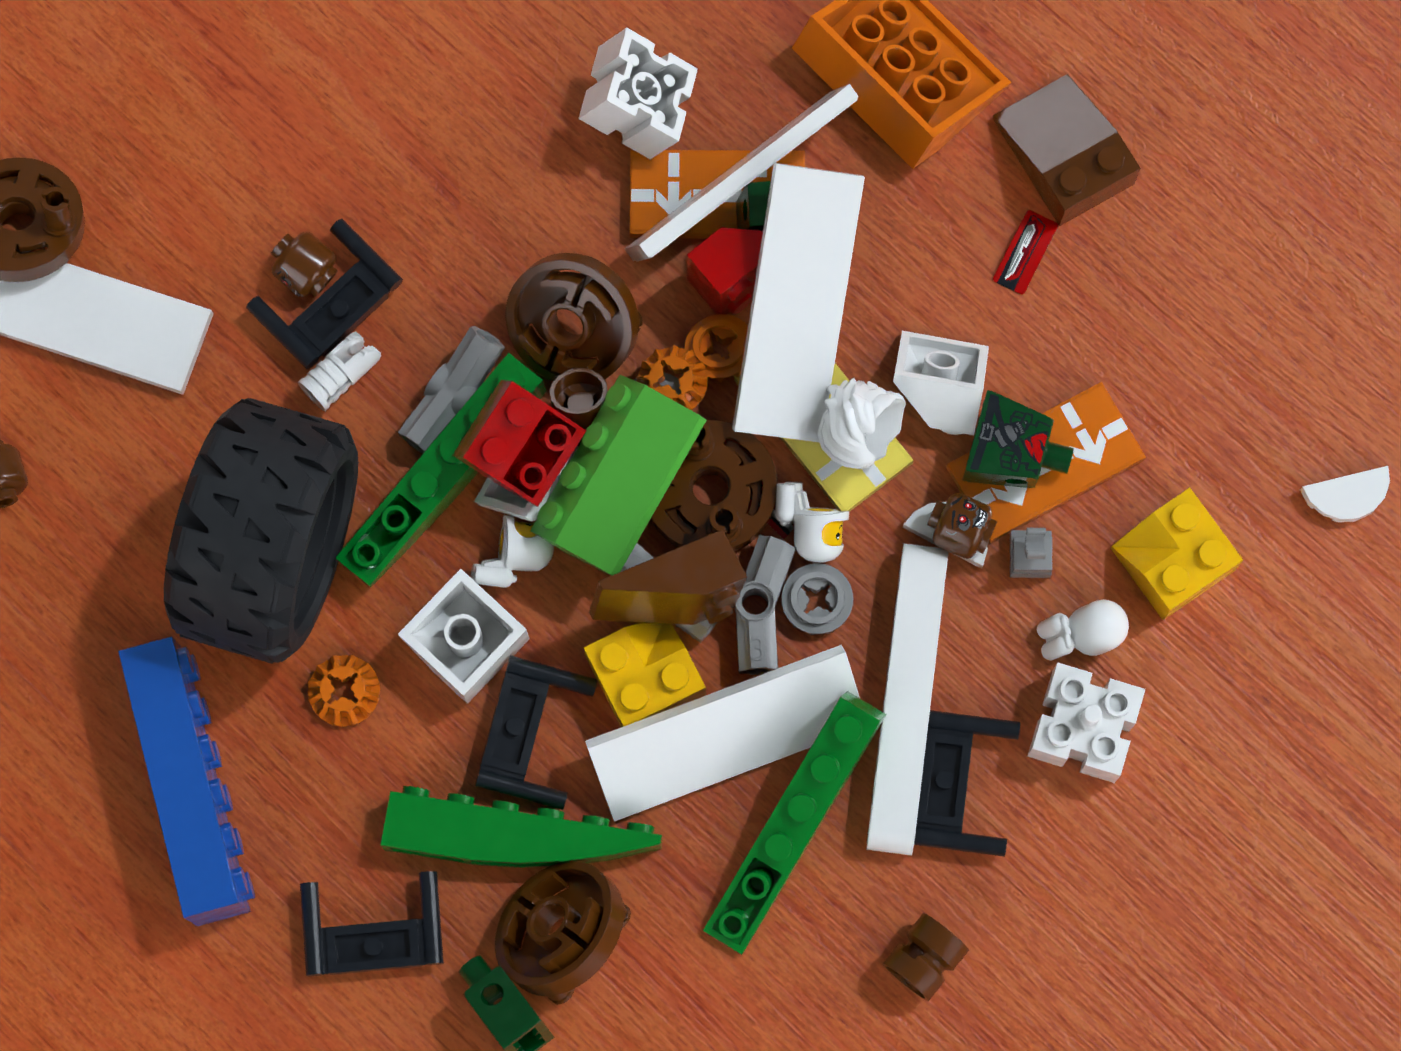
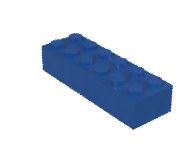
(185, 781)

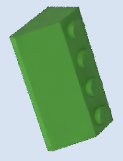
(618, 475)

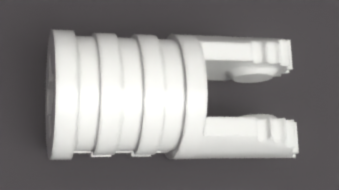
(339, 370)

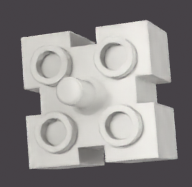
(638, 93)
(1086, 722)

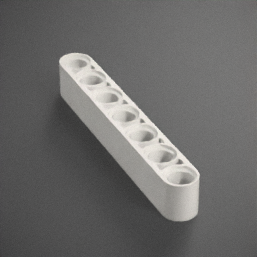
(907, 700)

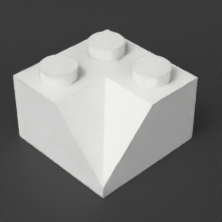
(464, 636)

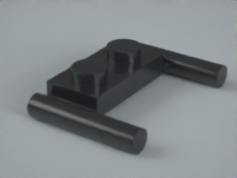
(338, 308)
(516, 726)
(946, 781)
(372, 944)

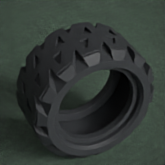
(260, 530)

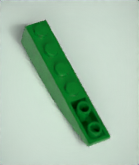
(428, 485)
(794, 821)
(502, 834)

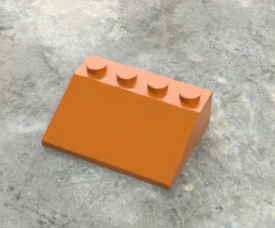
(907, 65)

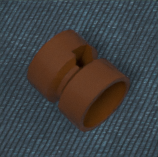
(578, 395)
(925, 957)

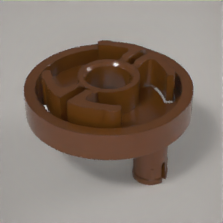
(56, 216)
(608, 324)
(713, 457)
(582, 943)

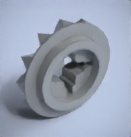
(814, 578)

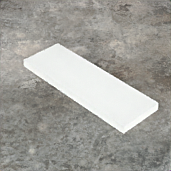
(741, 173)
(797, 301)
(107, 324)
(719, 733)

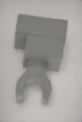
(1031, 553)

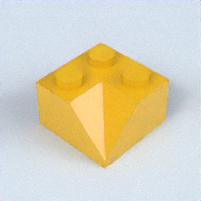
(1177, 554)
(644, 671)

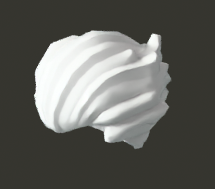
(859, 423)

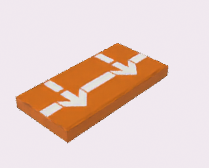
(676, 176)
(1101, 451)

